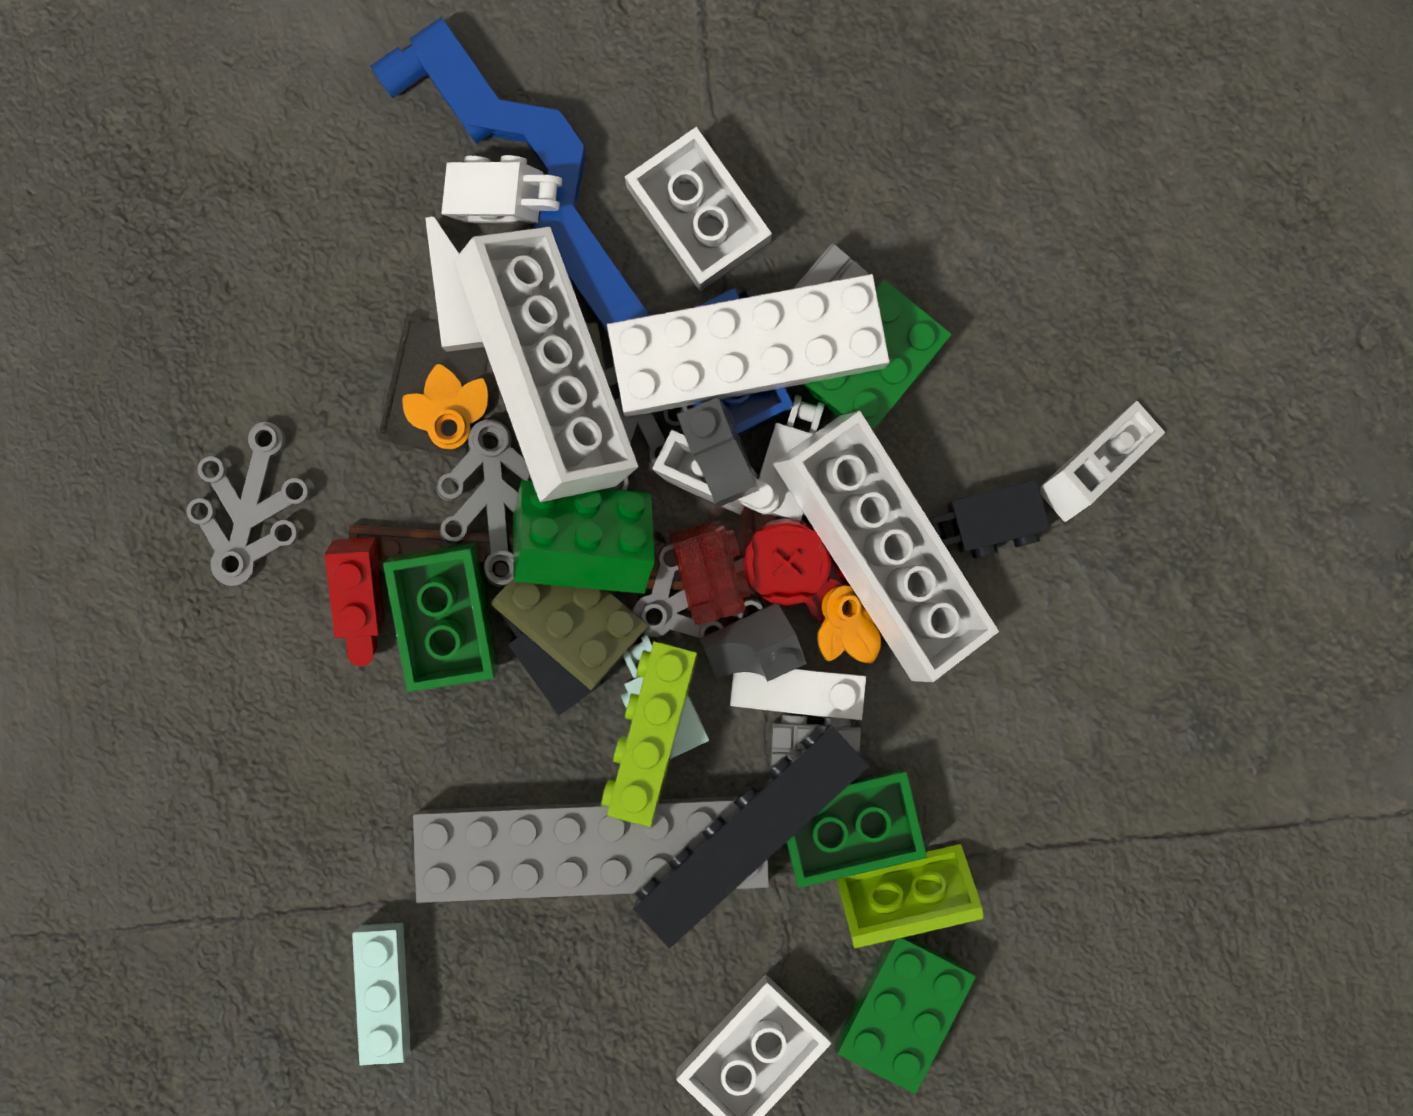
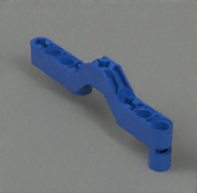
(549, 136)

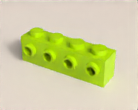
(652, 734)

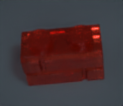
(708, 571)

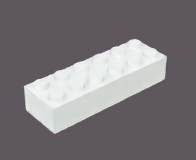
(748, 345)
(545, 363)
(886, 547)

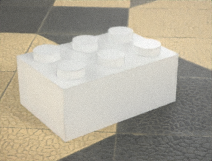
(698, 209)
(753, 1054)

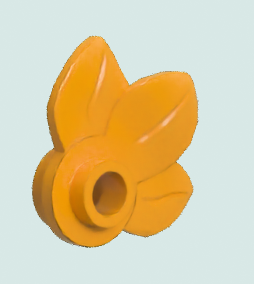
(446, 401)
(849, 631)

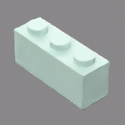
(381, 993)

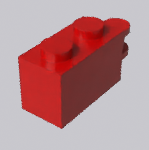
(355, 595)

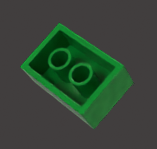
(911, 343)
(584, 540)
(441, 617)
(859, 831)
(904, 1012)

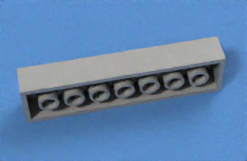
(554, 849)

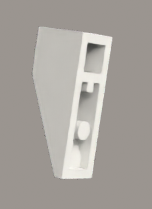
(454, 313)
(1101, 462)
(802, 693)

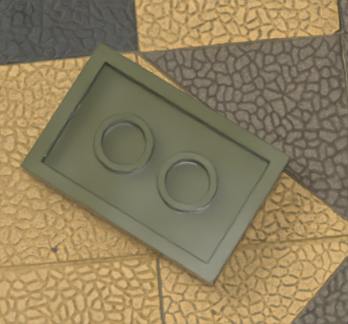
(574, 625)

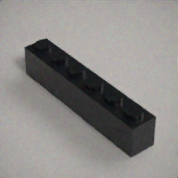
(749, 835)

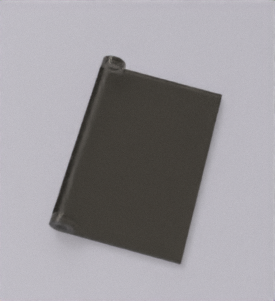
(416, 357)

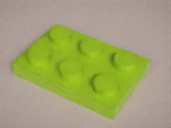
(910, 898)

